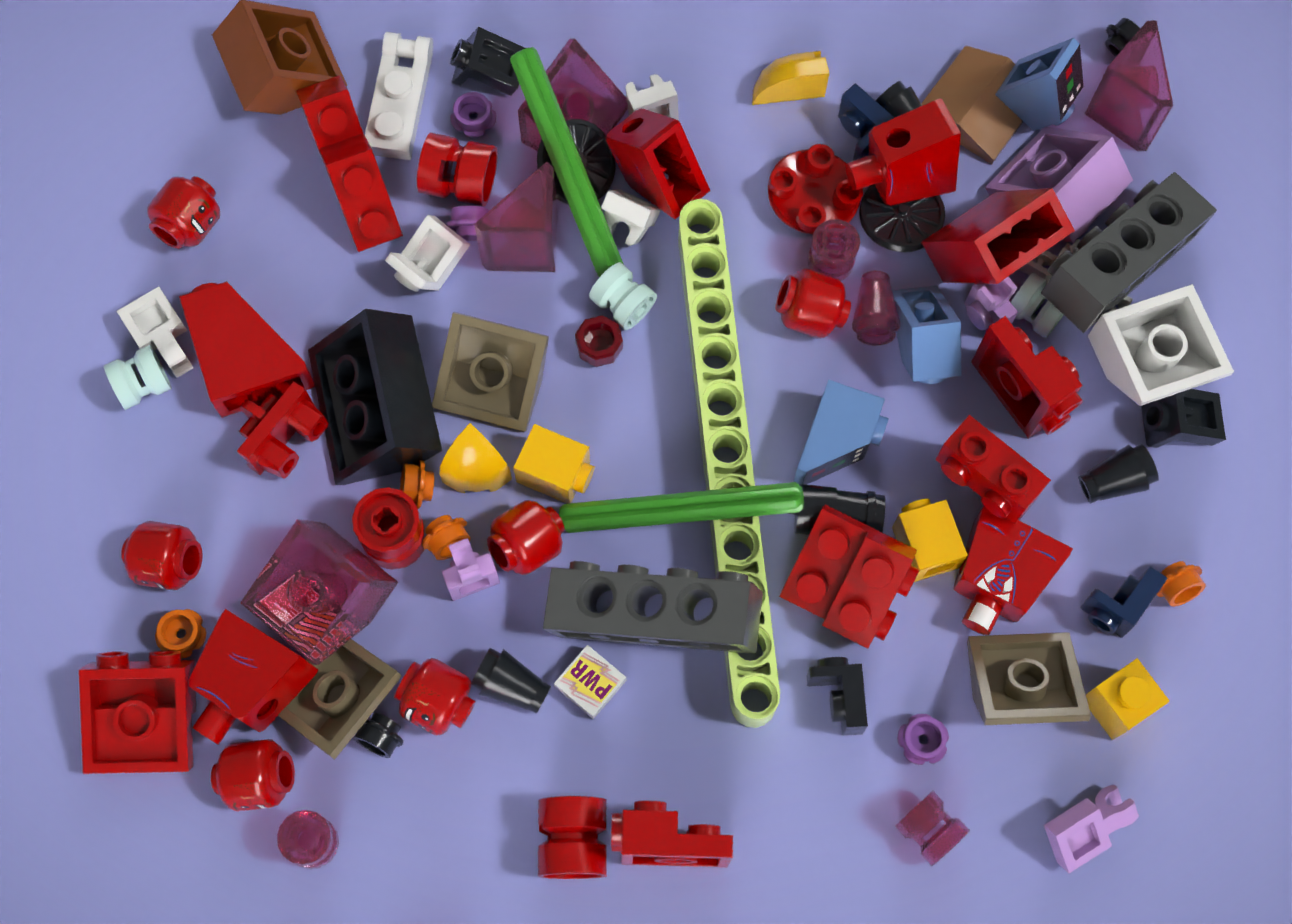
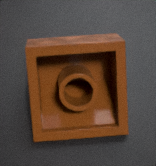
(273, 54)

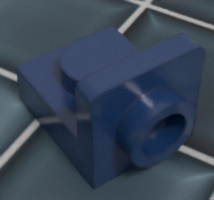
(859, 115)
(1132, 601)

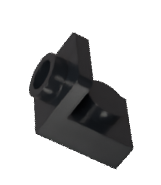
(486, 60)
(1185, 417)
(847, 702)

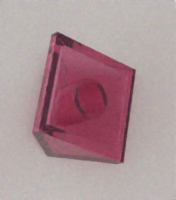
(1134, 91)
(581, 92)
(522, 227)

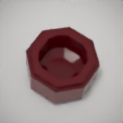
(599, 341)

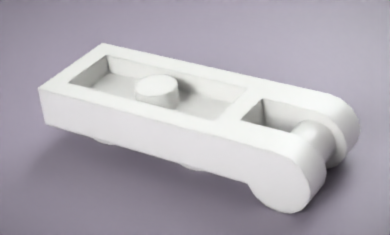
(398, 96)

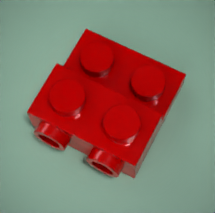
(1031, 387)
(992, 470)
(850, 576)
(137, 713)
(652, 839)

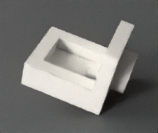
(428, 256)

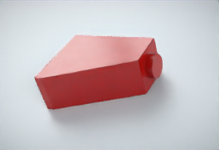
(239, 349)

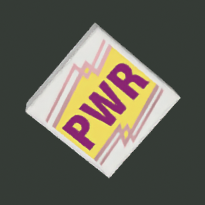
(590, 681)

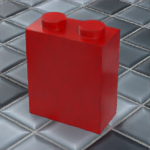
(998, 236)

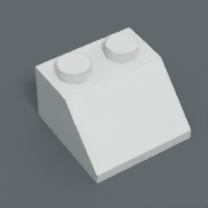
(1159, 346)

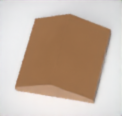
(970, 97)

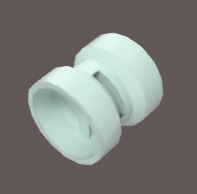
(624, 297)
(1028, 301)
(127, 382)

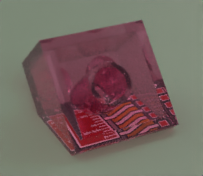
(318, 590)

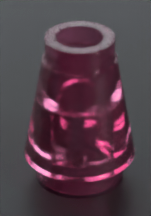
(875, 310)

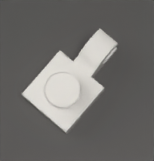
(156, 323)

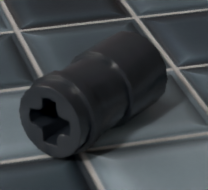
(864, 507)

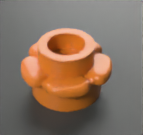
(417, 482)
(442, 533)
(1182, 583)
(171, 623)

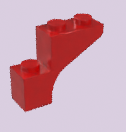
(349, 163)

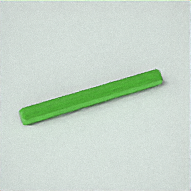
(565, 159)
(683, 507)

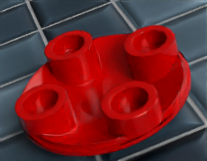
(812, 189)

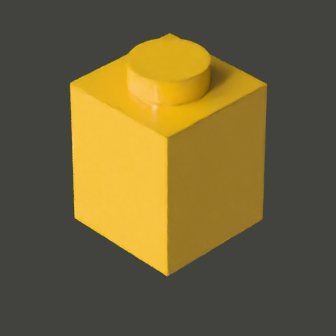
(554, 465)
(934, 536)
(1125, 699)

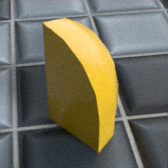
(792, 78)
(473, 464)

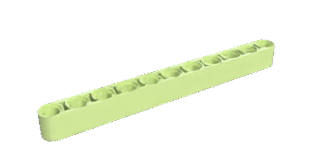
(727, 430)

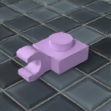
(990, 303)
(468, 571)
(1085, 828)

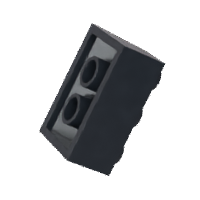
(374, 397)

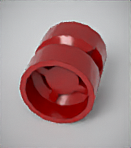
(473, 171)
(389, 528)
(572, 837)

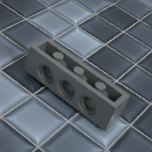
(1126, 251)
(729, 627)

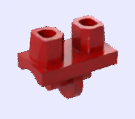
(273, 426)

